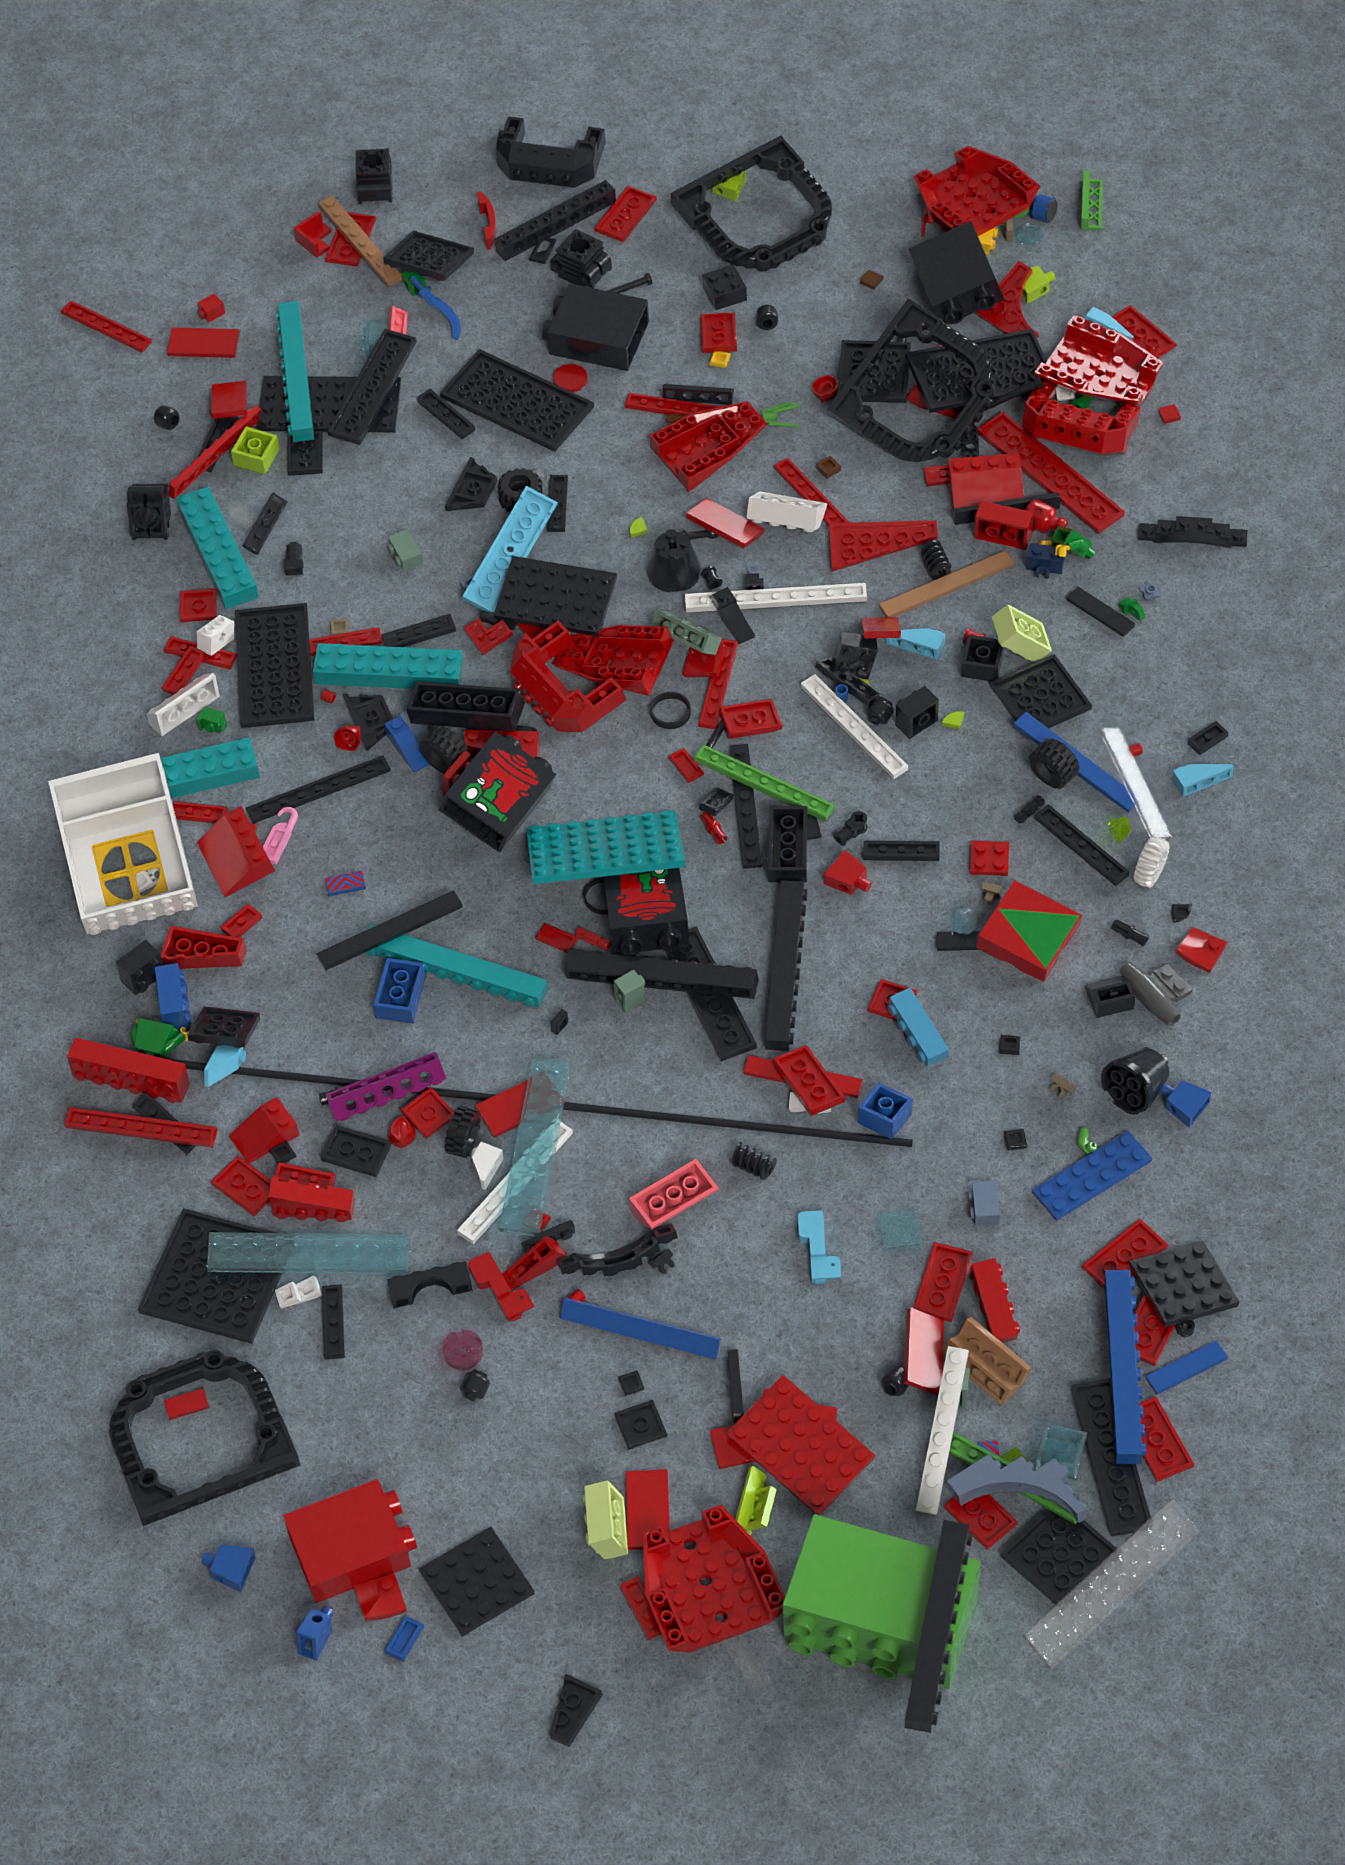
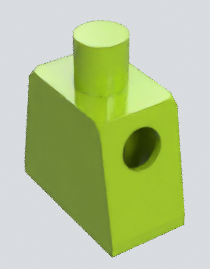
(731, 188)
(1037, 284)

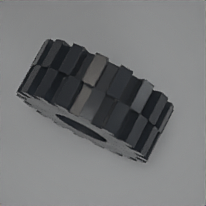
(462, 1131)

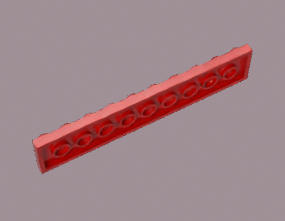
(1051, 472)

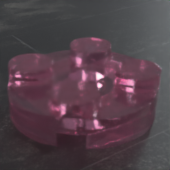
(458, 1340)

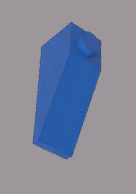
(405, 743)

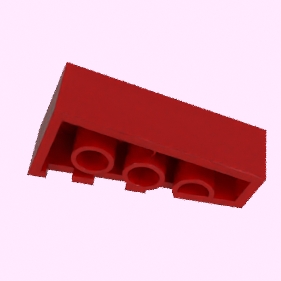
(477, 739)
(202, 949)
(310, 1201)
(994, 1299)

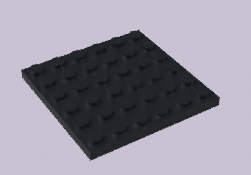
(208, 1301)

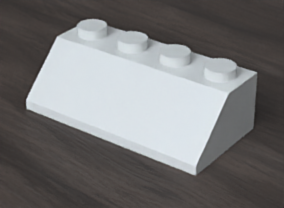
(786, 511)
(183, 704)

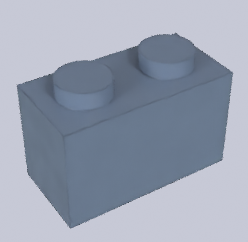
(985, 1203)

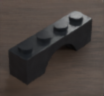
(406, 1287)

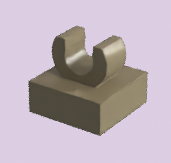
(991, 891)
(1062, 1083)

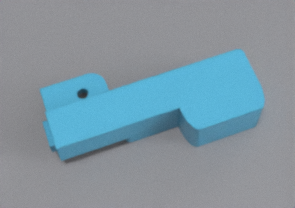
(812, 1232)

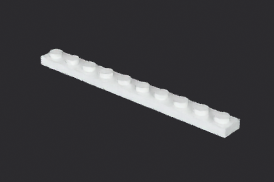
(783, 597)

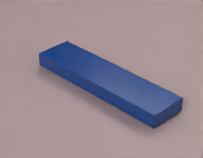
(1186, 1367)

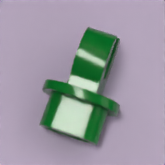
(1133, 607)

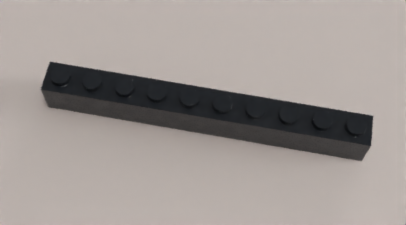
(785, 966)
(663, 974)
(937, 1627)

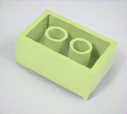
(1021, 633)
(605, 1520)

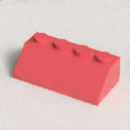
(672, 1195)

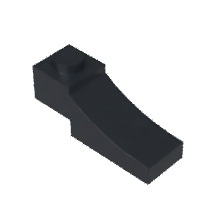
(732, 615)

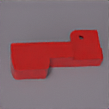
(487, 1275)

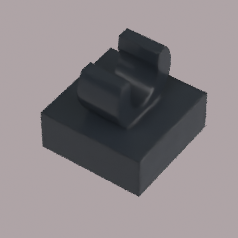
(661, 1259)

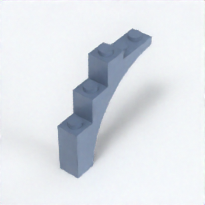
(1019, 1476)

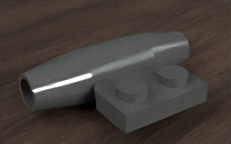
(1158, 990)

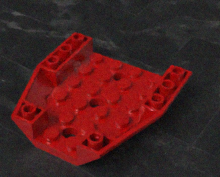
(991, 181)
(1094, 350)
(740, 1588)

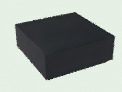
(559, 1022)
(1010, 1044)
(1015, 1139)
(282, 1152)
(631, 1383)

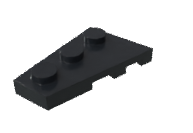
(574, 1708)

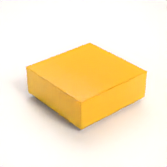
(720, 359)

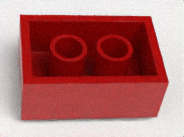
(1003, 525)

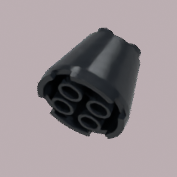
(673, 563)
(1135, 1079)

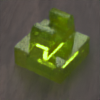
(1120, 828)

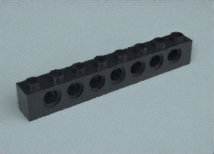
(555, 220)

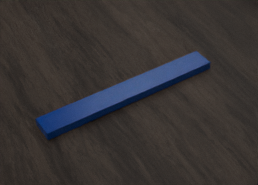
(1088, 770)
(640, 1328)

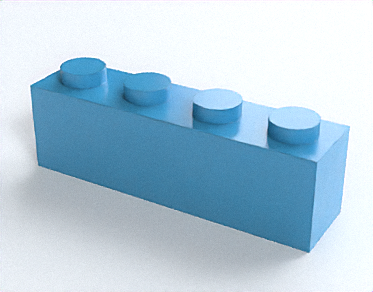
(918, 1027)

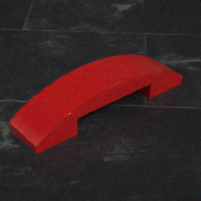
(486, 207)

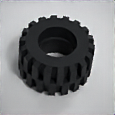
(514, 481)
(442, 748)
(1054, 763)

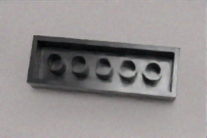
(465, 706)

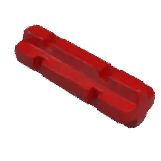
(592, 938)

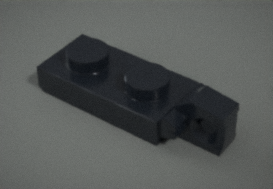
(562, 1231)

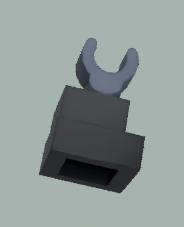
(752, 579)

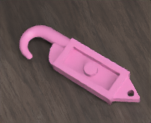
(280, 836)

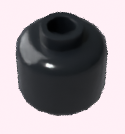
(766, 317)
(166, 417)
(880, 711)
(893, 1381)
(474, 1385)

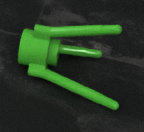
(770, 414)

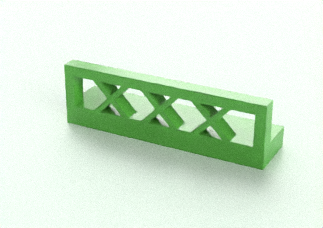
(1085, 202)

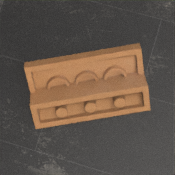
(990, 1361)

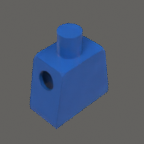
(1186, 1101)
(230, 1565)
(316, 1627)

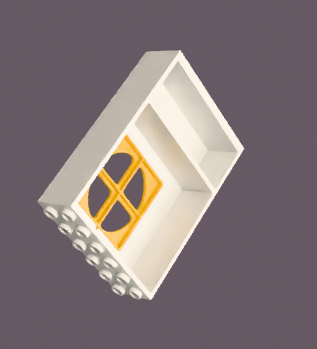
(112, 810)

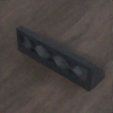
(699, 394)

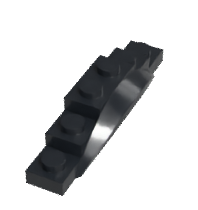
(1193, 531)
(621, 1259)

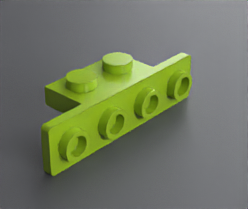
(755, 1501)

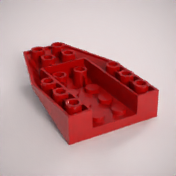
(705, 441)
(636, 661)

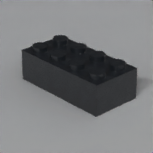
(788, 843)

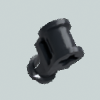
(853, 827)

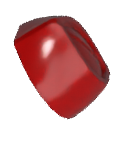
(825, 387)
(348, 736)
(401, 1132)

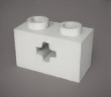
(215, 635)

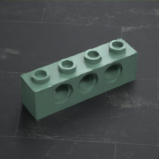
(687, 632)

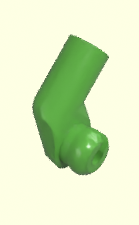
(1083, 1142)

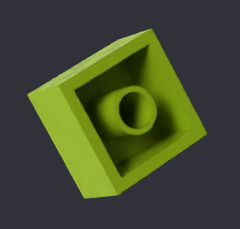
(255, 450)

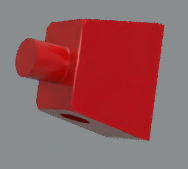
(847, 874)

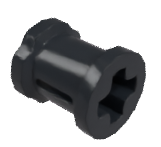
(711, 577)

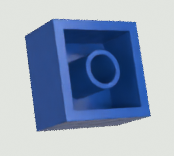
(885, 1110)

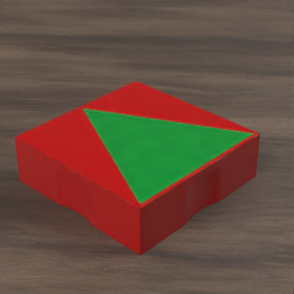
(1028, 930)

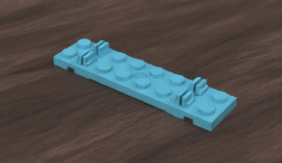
(520, 534)

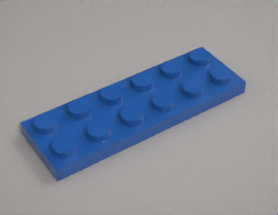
(1092, 1175)

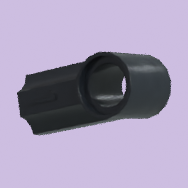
(294, 562)

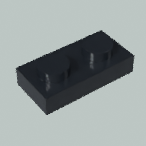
(1208, 737)

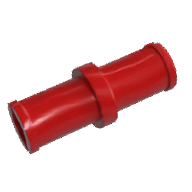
(713, 827)

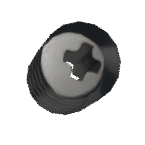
(936, 559)
(753, 1162)

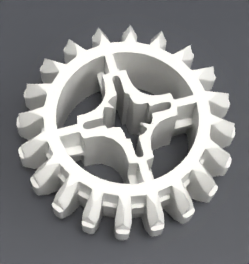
(1151, 861)

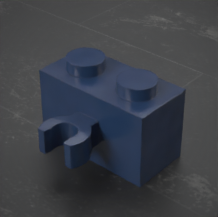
(1043, 560)

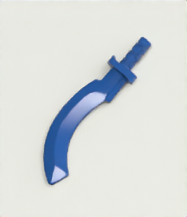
(441, 305)

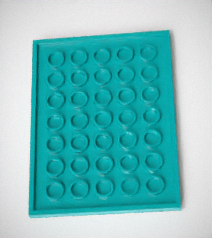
(605, 847)

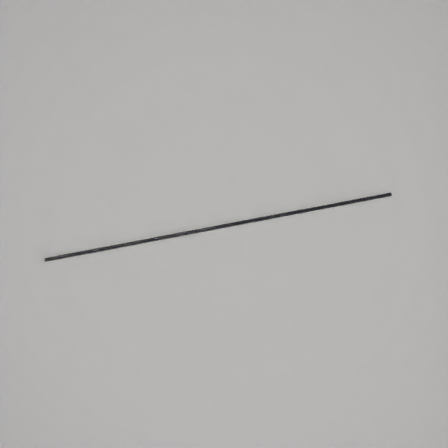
(589, 1108)

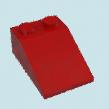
(264, 1130)

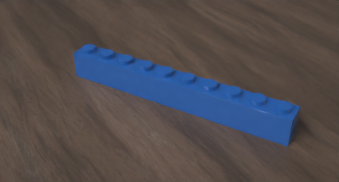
(1123, 1367)

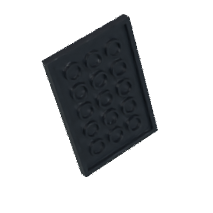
(548, 592)

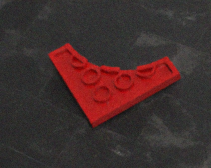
(1008, 314)

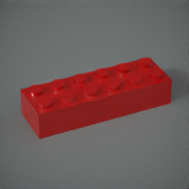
(128, 1070)

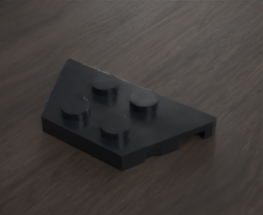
(472, 488)
(370, 715)

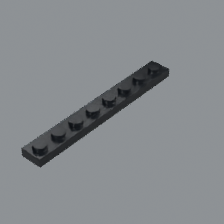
(746, 813)

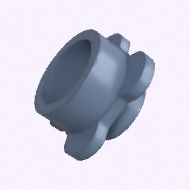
(1149, 595)

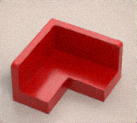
(310, 234)

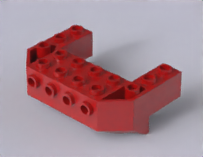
(1076, 426)
(548, 695)

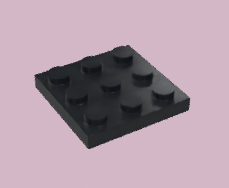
(224, 1027)

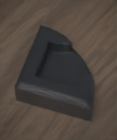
(1180, 911)

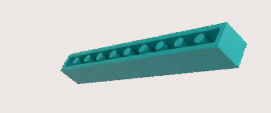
(295, 371)
(466, 969)

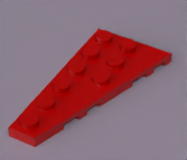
(869, 540)

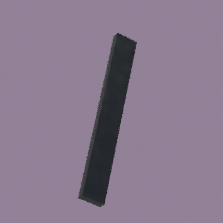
(318, 789)
(389, 930)

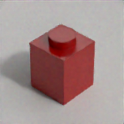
(210, 308)

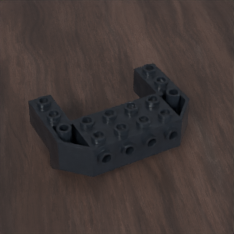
(548, 163)

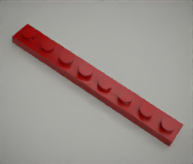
(213, 453)
(141, 1127)

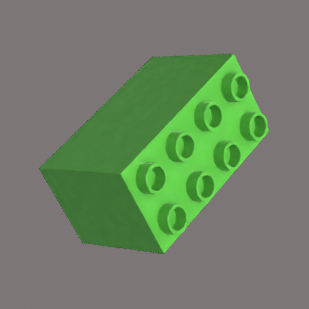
(868, 1599)

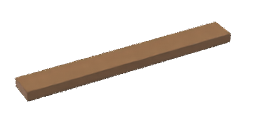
(947, 584)

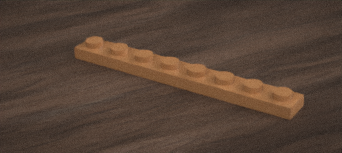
(359, 240)

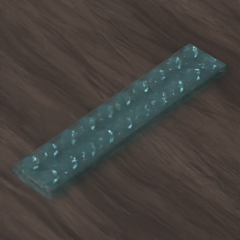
(535, 1146)
(309, 1253)

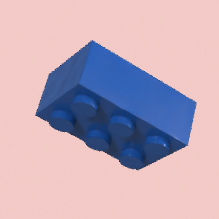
(399, 990)
(173, 996)

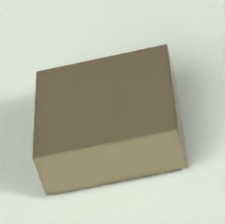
(1009, 230)
(339, 626)

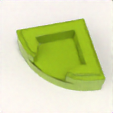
(638, 528)
(954, 719)

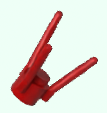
(930, 218)

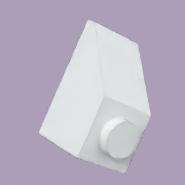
(486, 1161)

